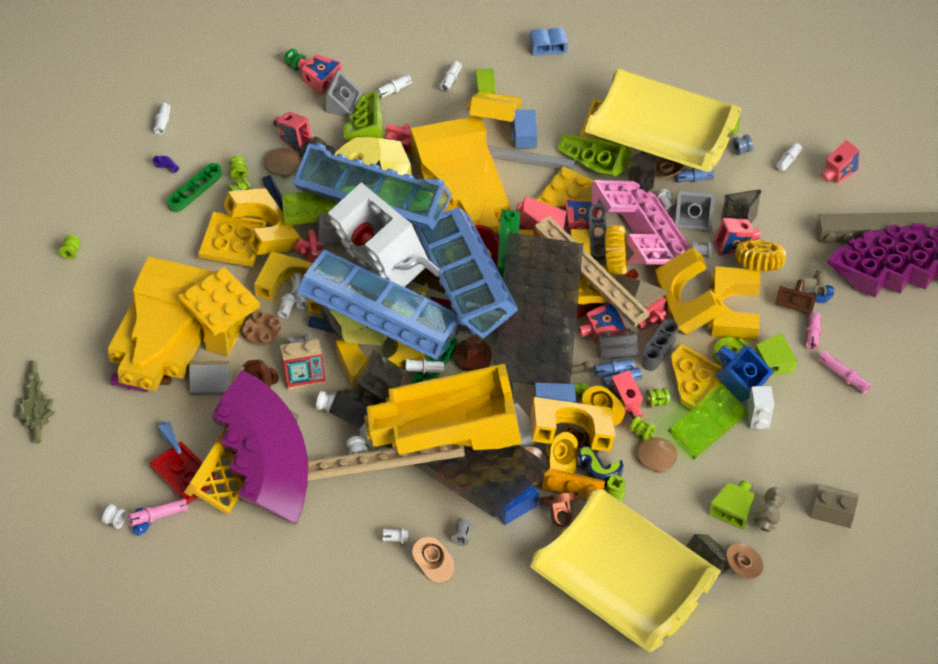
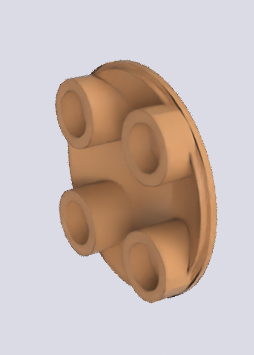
(282, 162)
(261, 328)
(657, 454)

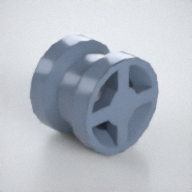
(742, 144)

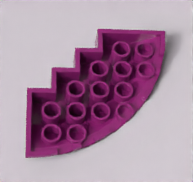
(889, 259)
(266, 447)

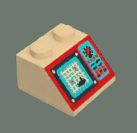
(302, 364)

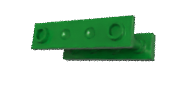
(508, 223)

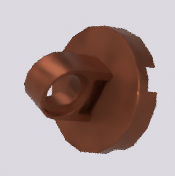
(472, 354)
(261, 371)
(559, 503)

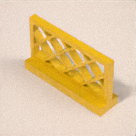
(204, 472)

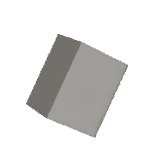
(342, 95)
(694, 210)
(209, 377)

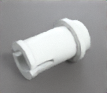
(665, 197)
(288, 301)
(395, 535)

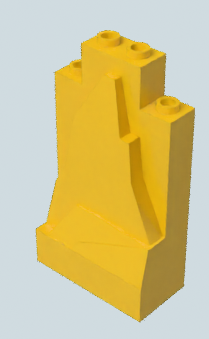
(460, 158)
(158, 331)
(453, 409)

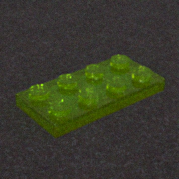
(707, 421)

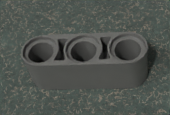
(597, 223)
(659, 345)

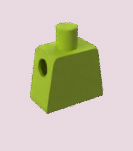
(777, 354)
(733, 504)

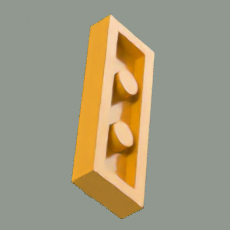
(568, 482)

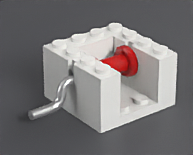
(379, 237)

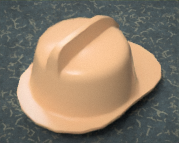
(433, 559)

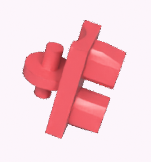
(399, 134)
(308, 247)
(656, 313)

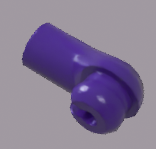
(165, 162)

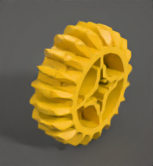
(616, 250)
(760, 255)

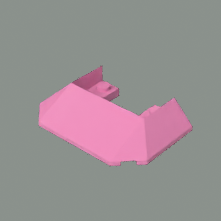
(655, 233)

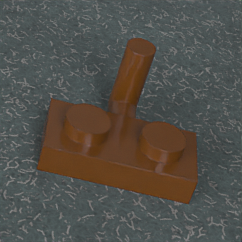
(796, 299)

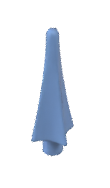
(167, 434)

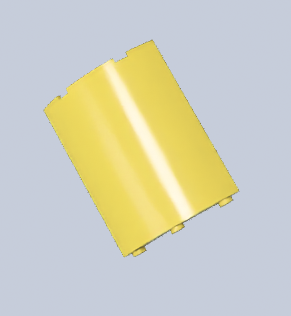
(664, 121)
(626, 570)

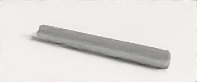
(530, 158)

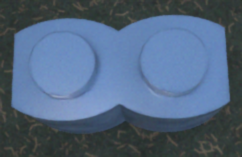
(548, 41)

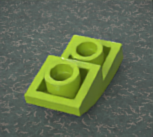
(486, 80)

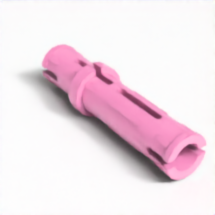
(850, 376)
(149, 514)

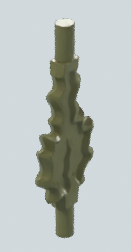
(34, 409)

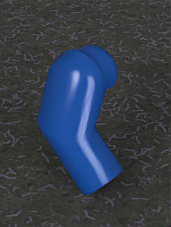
(820, 296)
(140, 528)

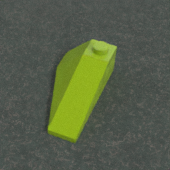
(366, 119)
(596, 154)

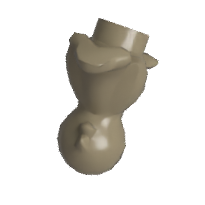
(768, 514)

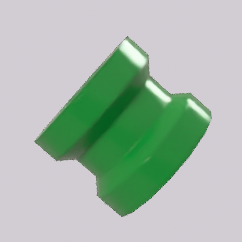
(292, 58)

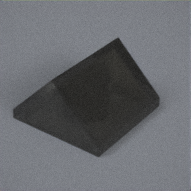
(741, 205)
(709, 550)

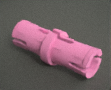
(813, 330)

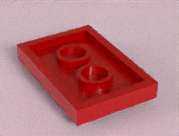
(178, 470)

